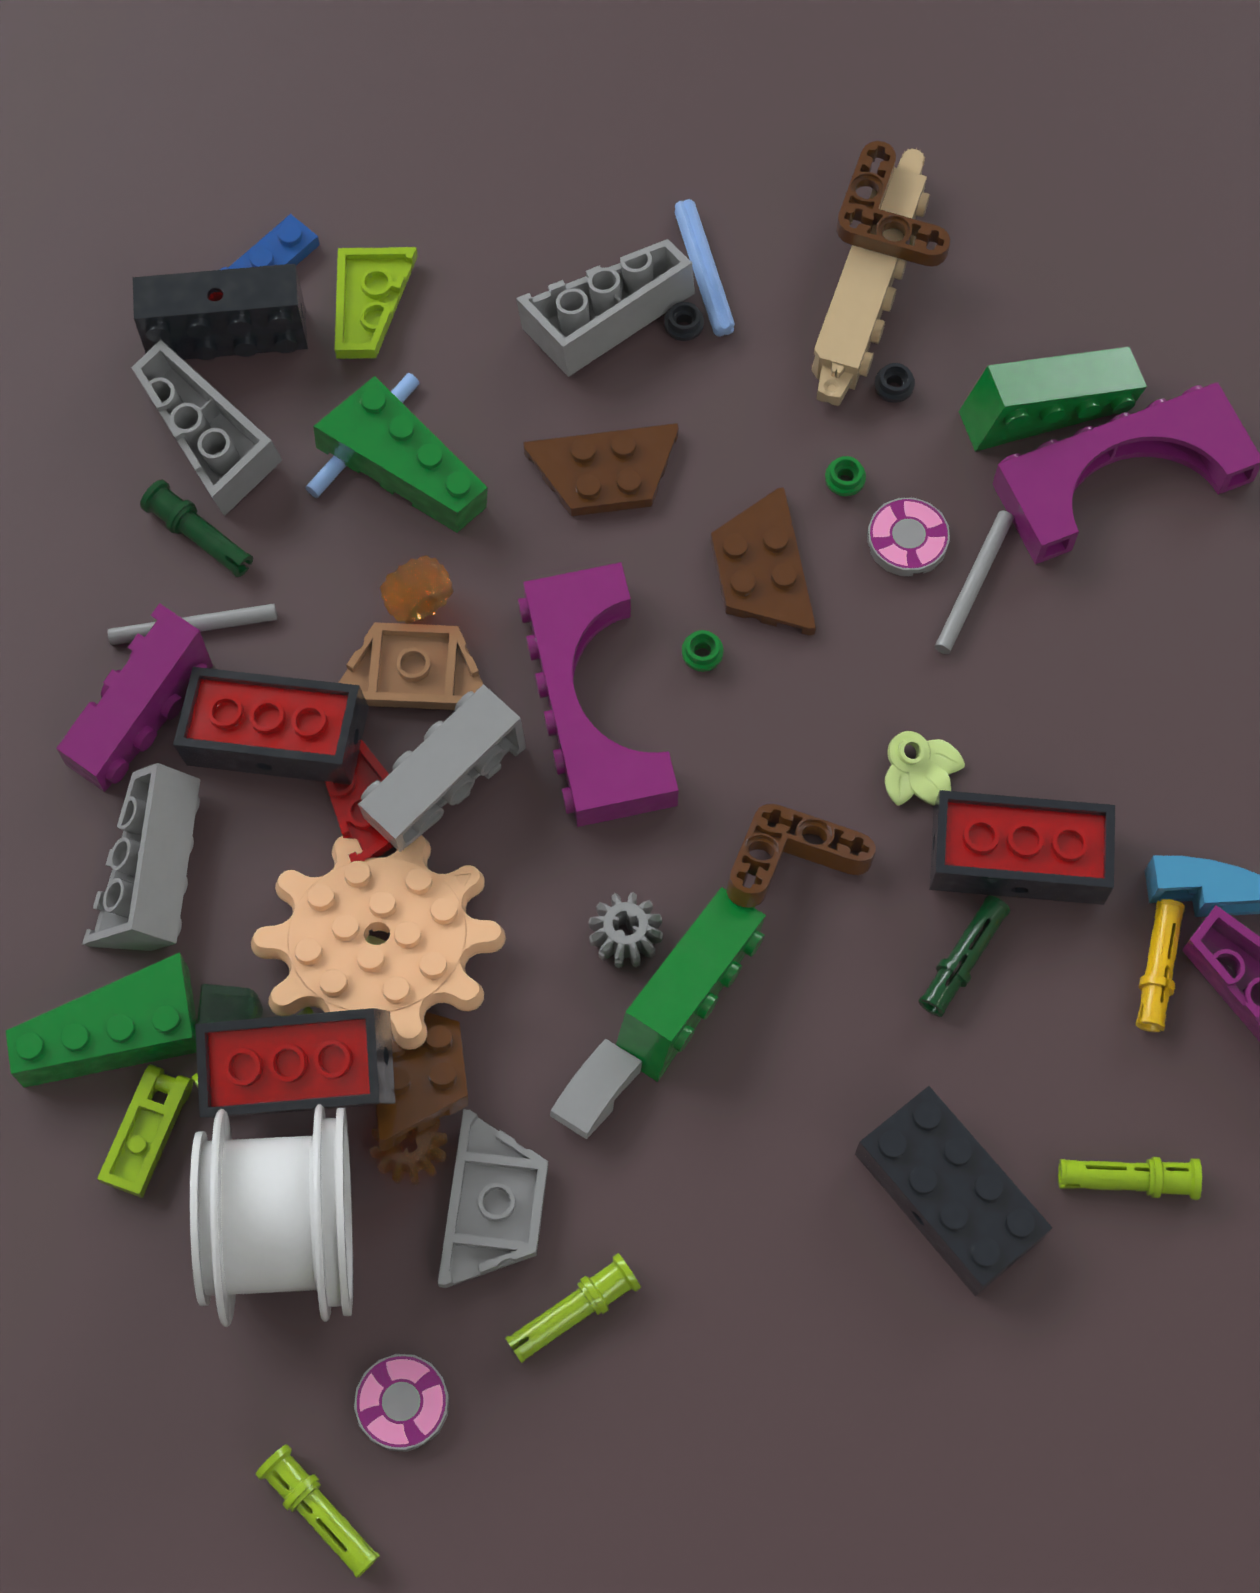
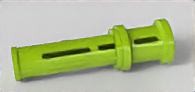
(1153, 1176)
(592, 1296)
(303, 1494)

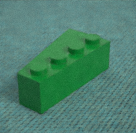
(1049, 394)
(392, 446)
(689, 983)
(111, 1028)

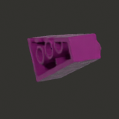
(135, 700)
(1230, 962)

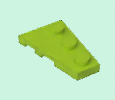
(368, 296)

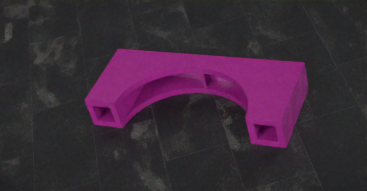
(1189, 429)
(600, 774)

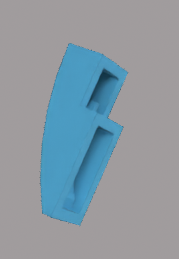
(1203, 883)

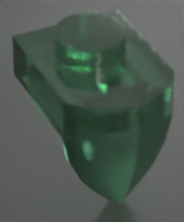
(227, 1003)

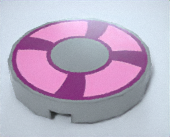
(908, 536)
(401, 1402)

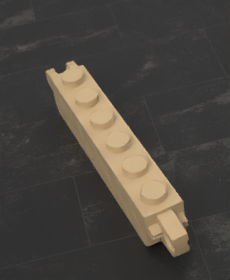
(866, 290)

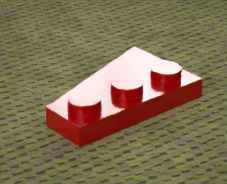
(349, 816)

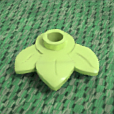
(925, 773)

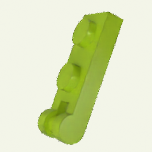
(144, 1131)

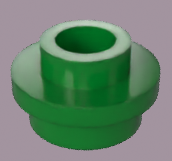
(845, 466)
(705, 640)

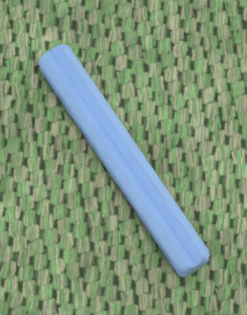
(704, 268)

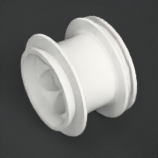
(272, 1215)

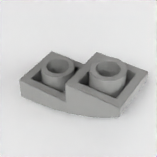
(594, 1088)

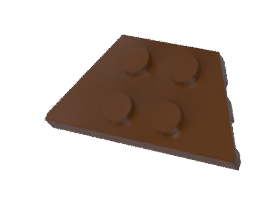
(605, 468)
(762, 566)
(426, 1081)

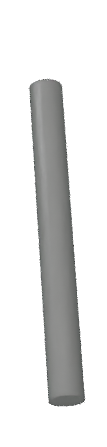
(974, 582)
(202, 622)

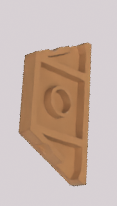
(413, 666)

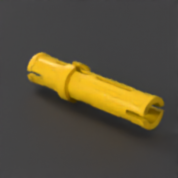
(1157, 981)

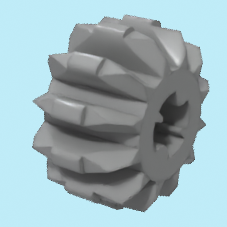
(636, 919)

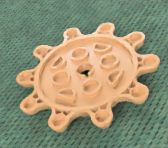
(405, 975)

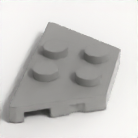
(492, 1203)

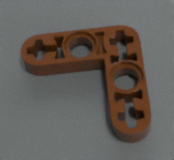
(869, 213)
(779, 840)

